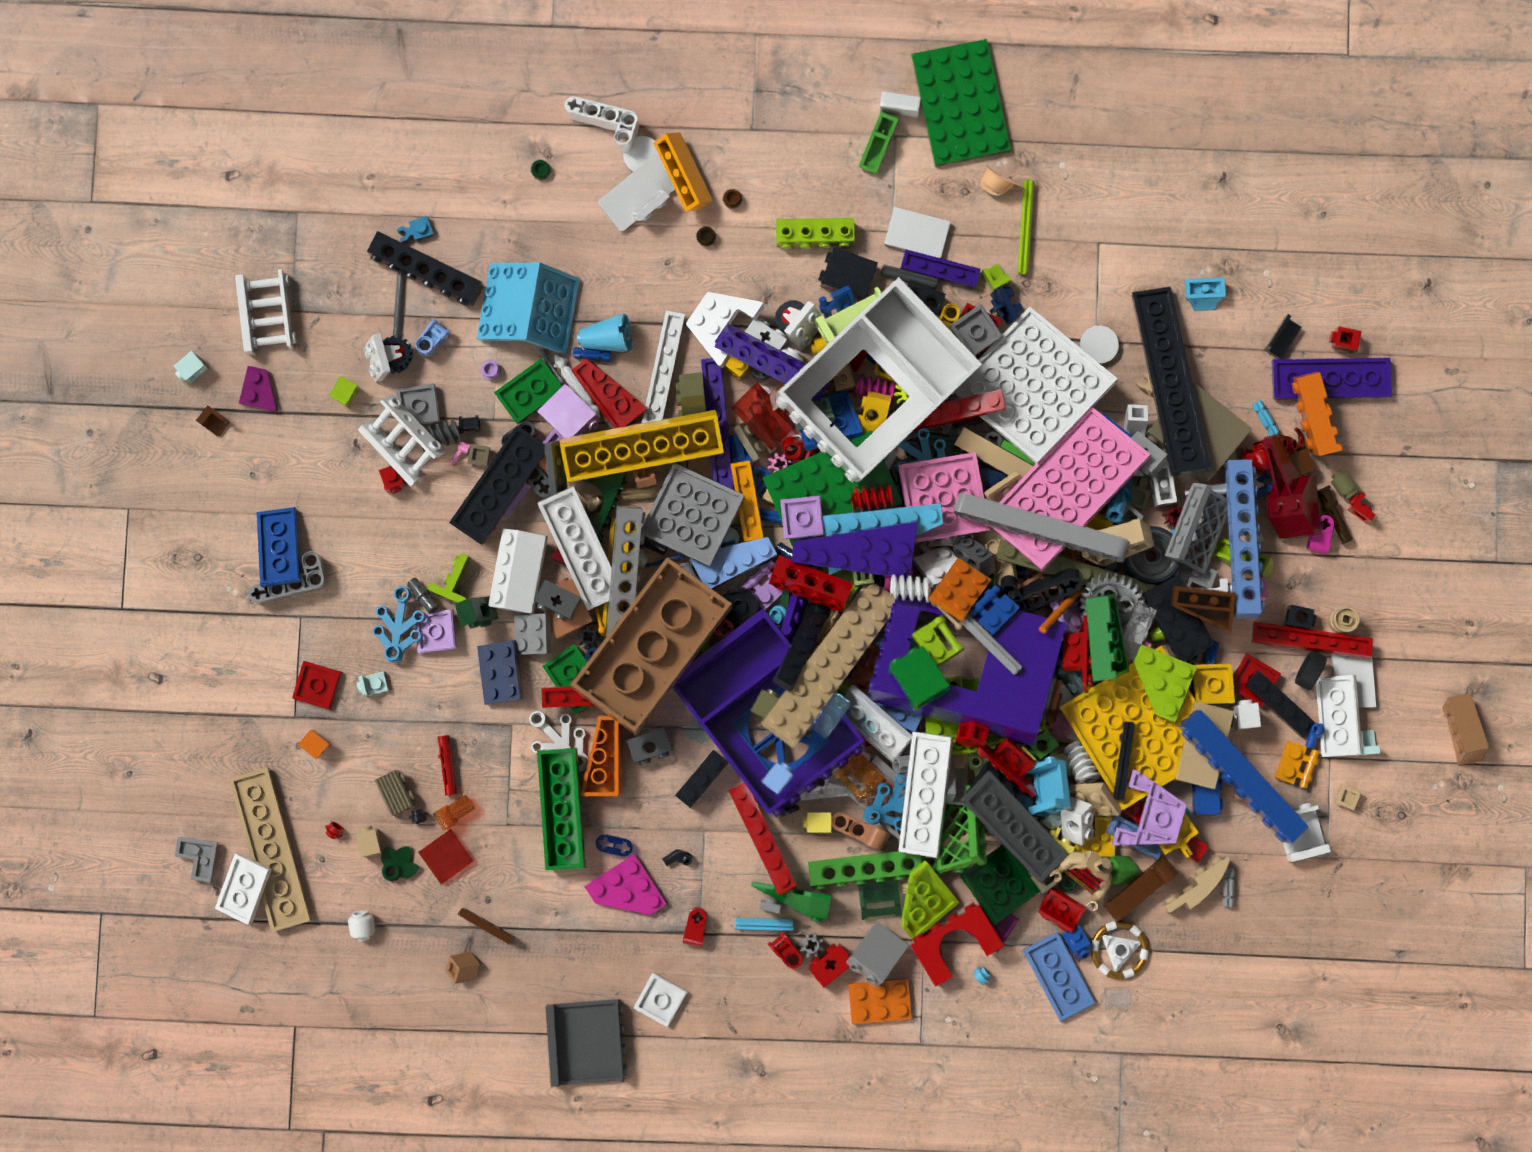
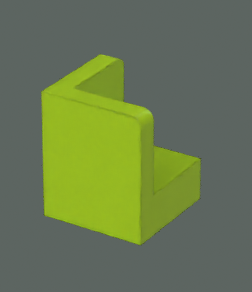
(995, 277)
(344, 391)

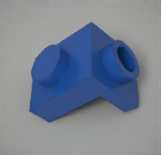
(1078, 943)

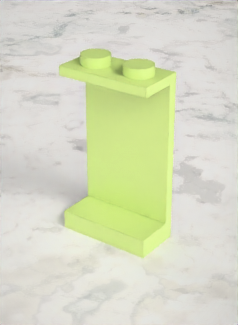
(833, 325)

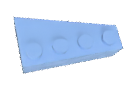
(735, 561)

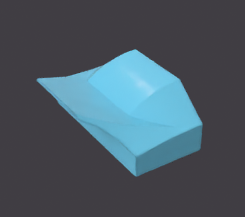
(1204, 292)

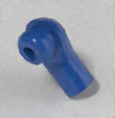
(1315, 733)

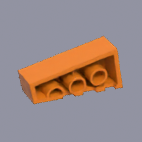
(1315, 414)
(605, 761)

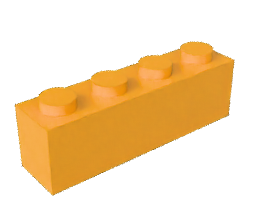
(683, 171)

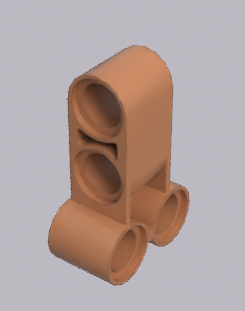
(872, 836)

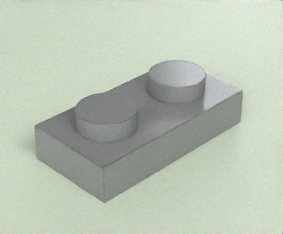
(770, 905)

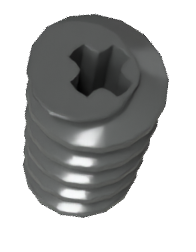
(446, 433)

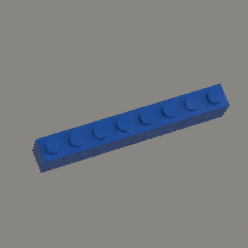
(1242, 776)

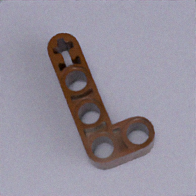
(1140, 888)

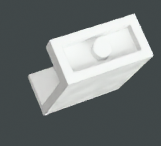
(1311, 841)

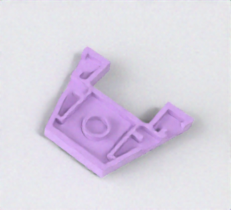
(1160, 815)

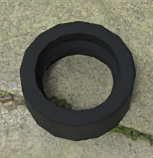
(1310, 670)

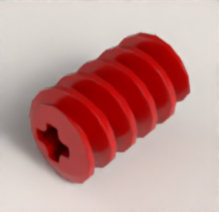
(871, 497)

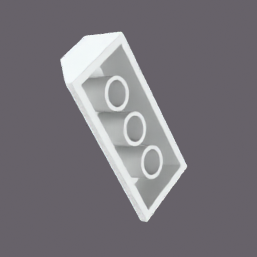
(518, 571)

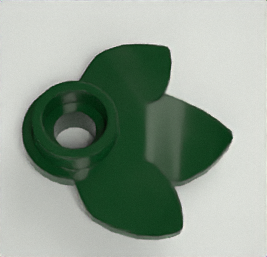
(400, 861)

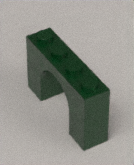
(610, 487)

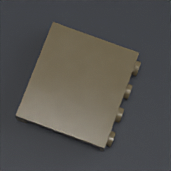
(1221, 431)

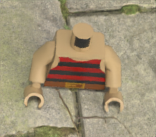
(1088, 871)

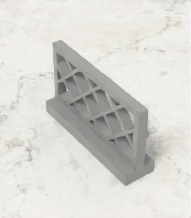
(1189, 523)
(890, 776)

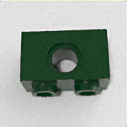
(476, 612)

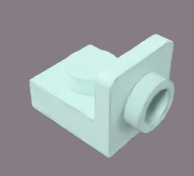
(372, 684)

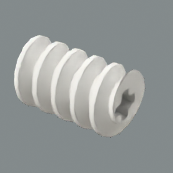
(910, 588)
(1081, 764)

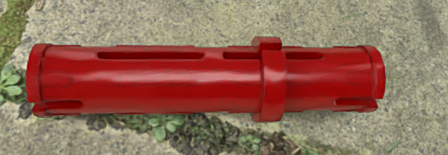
(447, 765)

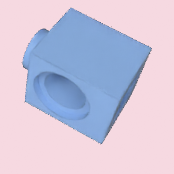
(778, 778)

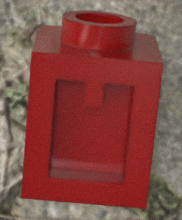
(392, 480)
(1361, 511)

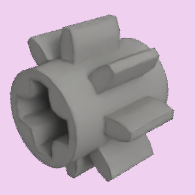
(813, 939)

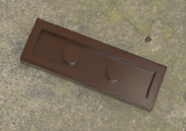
(486, 925)

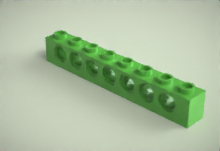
(817, 868)

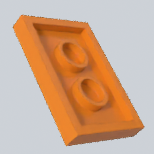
(959, 589)
(879, 1004)

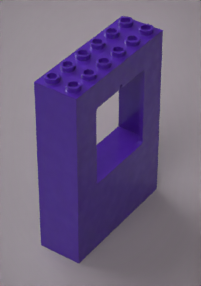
(1004, 701)

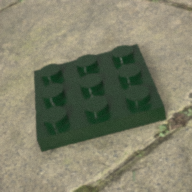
(999, 884)

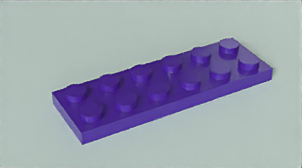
(1340, 376)

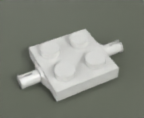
(934, 563)

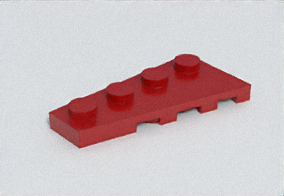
(612, 399)

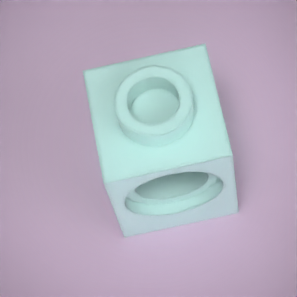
(189, 367)

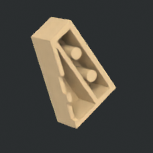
(1135, 531)

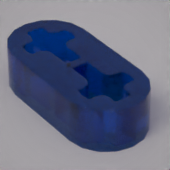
(616, 840)

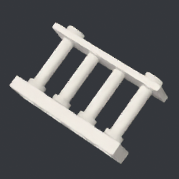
(245, 304)
(390, 451)

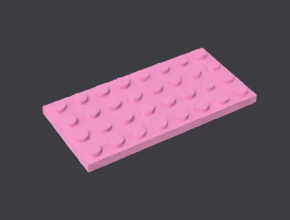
(1074, 481)

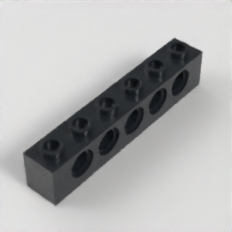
(382, 243)

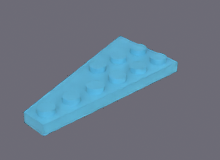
(928, 517)

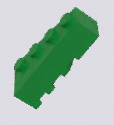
(1106, 638)

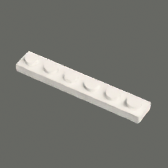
(663, 366)

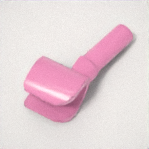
(462, 447)

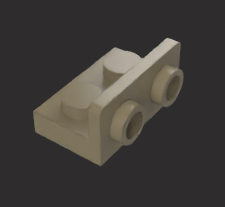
(752, 443)

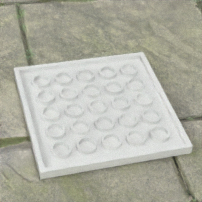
(1043, 381)

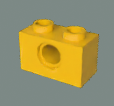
(874, 402)

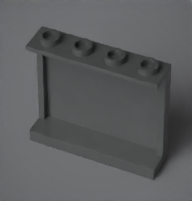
(585, 1042)

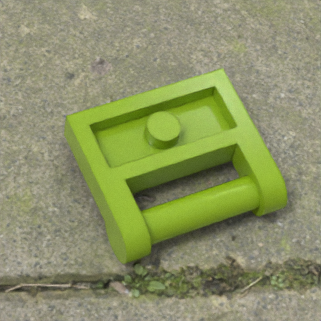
(928, 638)

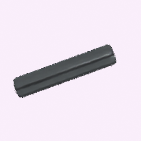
(905, 275)

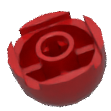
(1258, 457)

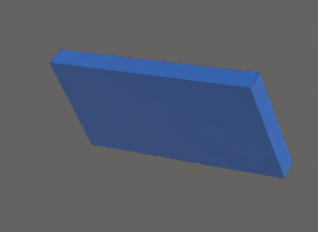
(278, 547)

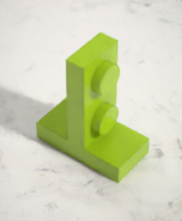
(452, 580)

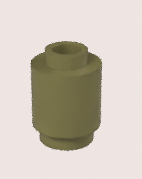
(1344, 484)

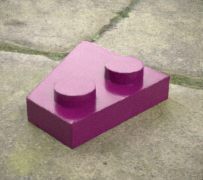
(257, 390)

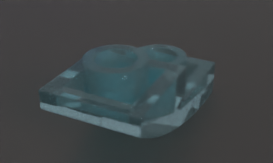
(830, 715)

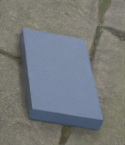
(1058, 976)

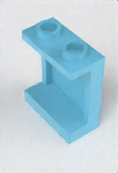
(1050, 787)

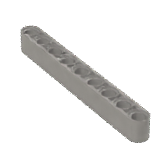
(1041, 527)

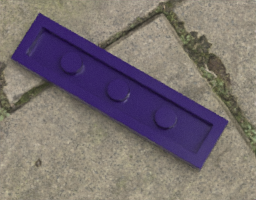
(940, 268)

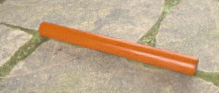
(1060, 610)

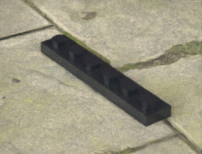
(801, 646)

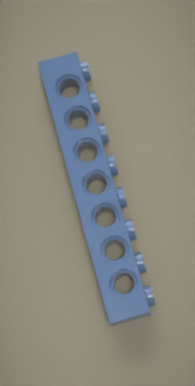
(1243, 470)

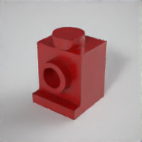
(1351, 336)
(972, 734)

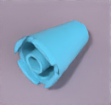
(608, 335)

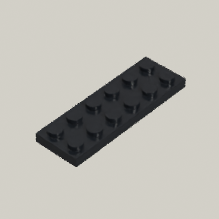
(499, 485)

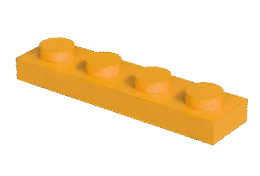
(749, 509)

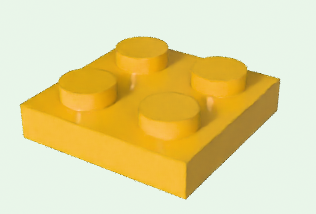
(1213, 684)

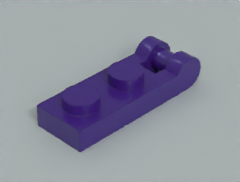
(793, 616)

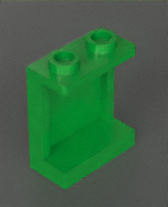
(919, 677)

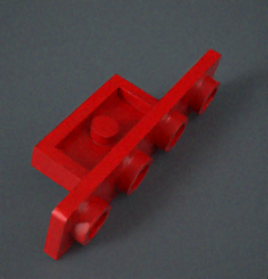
(1077, 654)
(1012, 762)

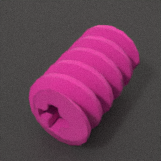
(862, 387)

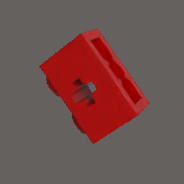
(826, 976)

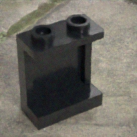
(848, 270)

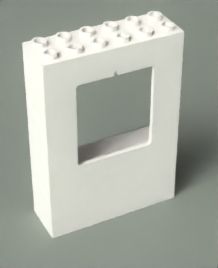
(909, 347)

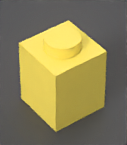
(817, 822)

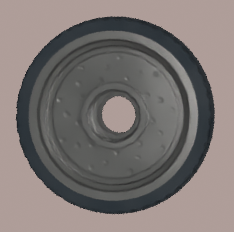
(1158, 570)

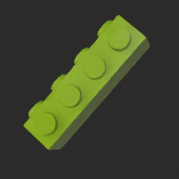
(815, 232)

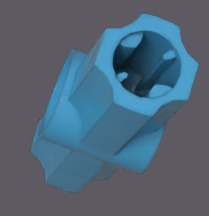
(1118, 503)

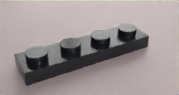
(1279, 703)

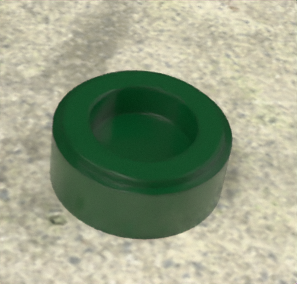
(540, 169)

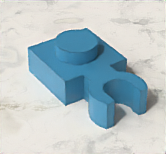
(419, 229)

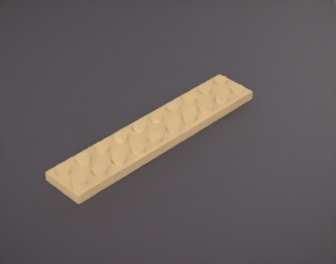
(830, 664)

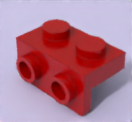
(1061, 909)

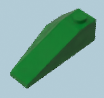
(804, 901)

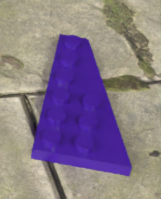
(868, 550)

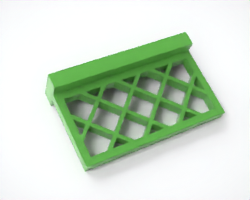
(975, 841)

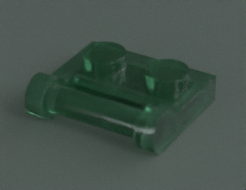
(879, 892)

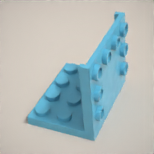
(528, 305)

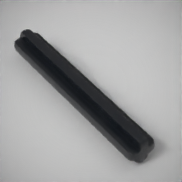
(1124, 760)

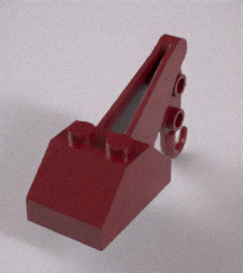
(1293, 499)

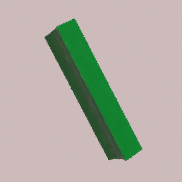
(561, 809)

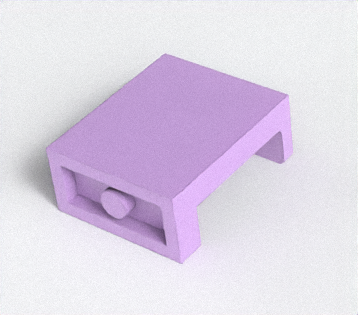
(569, 414)

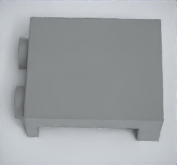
(877, 954)

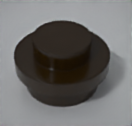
(706, 236)

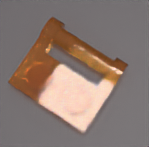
(865, 773)

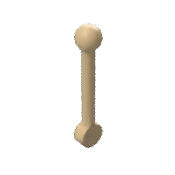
(958, 626)

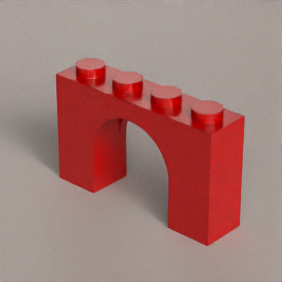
(928, 946)

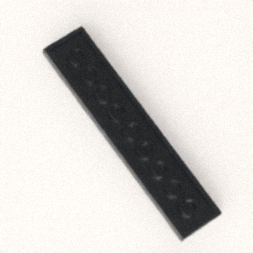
(1170, 381)

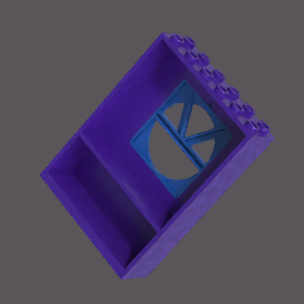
(721, 693)

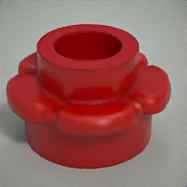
(334, 830)

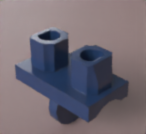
(1003, 305)

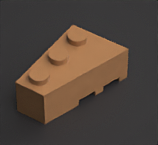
(1465, 729)

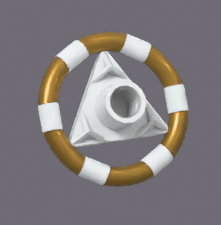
(1119, 950)

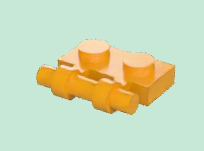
(1291, 761)

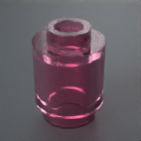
(1056, 733)

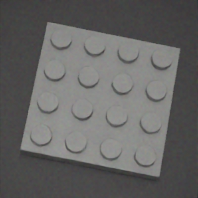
(692, 514)

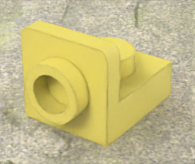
(1064, 843)

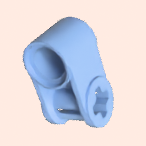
(432, 337)

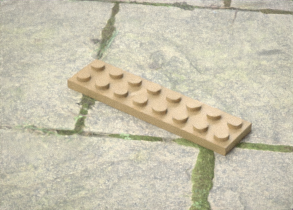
(270, 846)

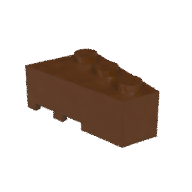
(1206, 604)

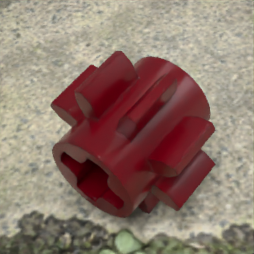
(1169, 519)

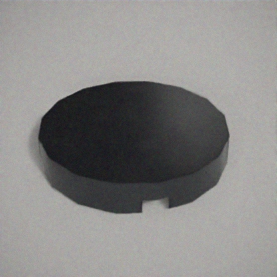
(744, 605)

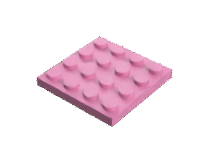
(941, 482)

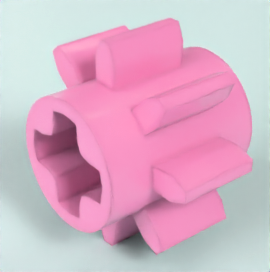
(780, 459)

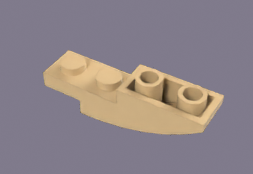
(1205, 881)

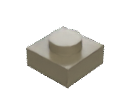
(479, 455)

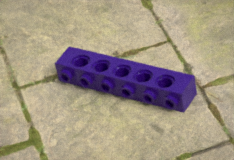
(761, 356)

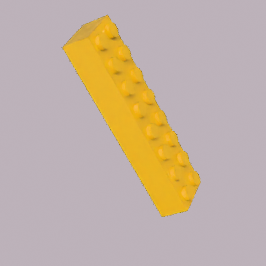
(641, 446)

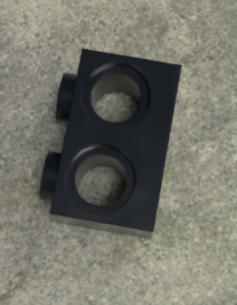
(927, 294)

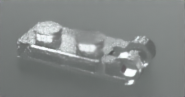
(1137, 629)

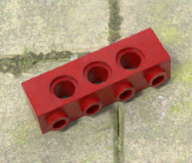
(819, 580)

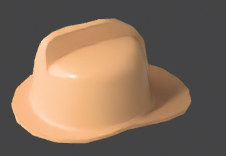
(995, 184)

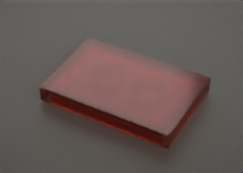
(758, 415)

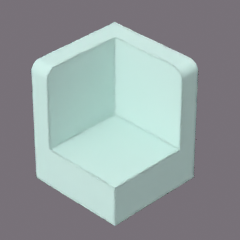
(1368, 743)

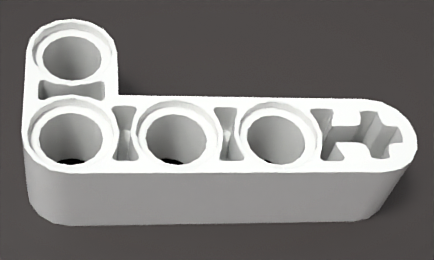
(600, 119)

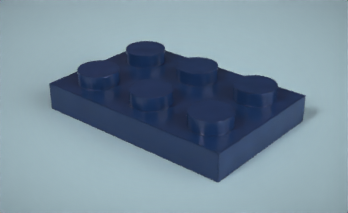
(500, 672)

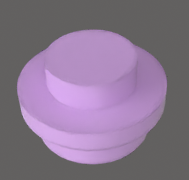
(490, 369)

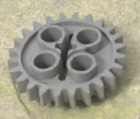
(1123, 590)

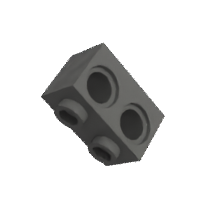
(975, 555)

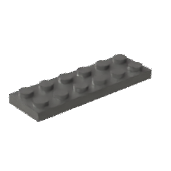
(1014, 826)

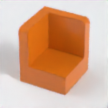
(314, 744)

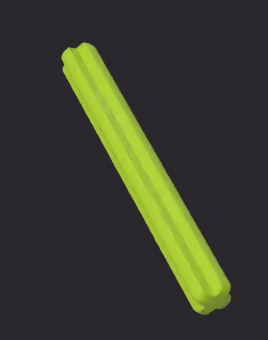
(1025, 228)

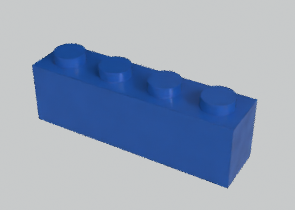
(1206, 799)

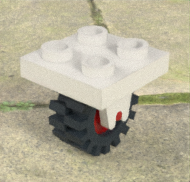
(387, 355)

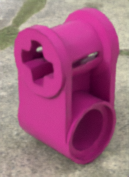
(1322, 542)

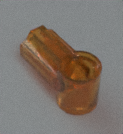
(449, 815)

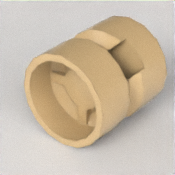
(1343, 620)

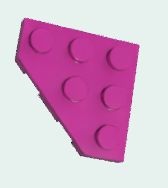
(627, 888)

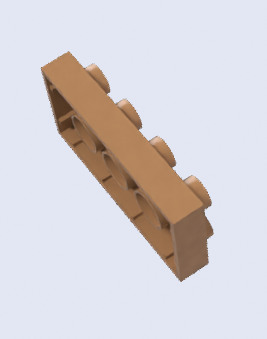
(651, 646)

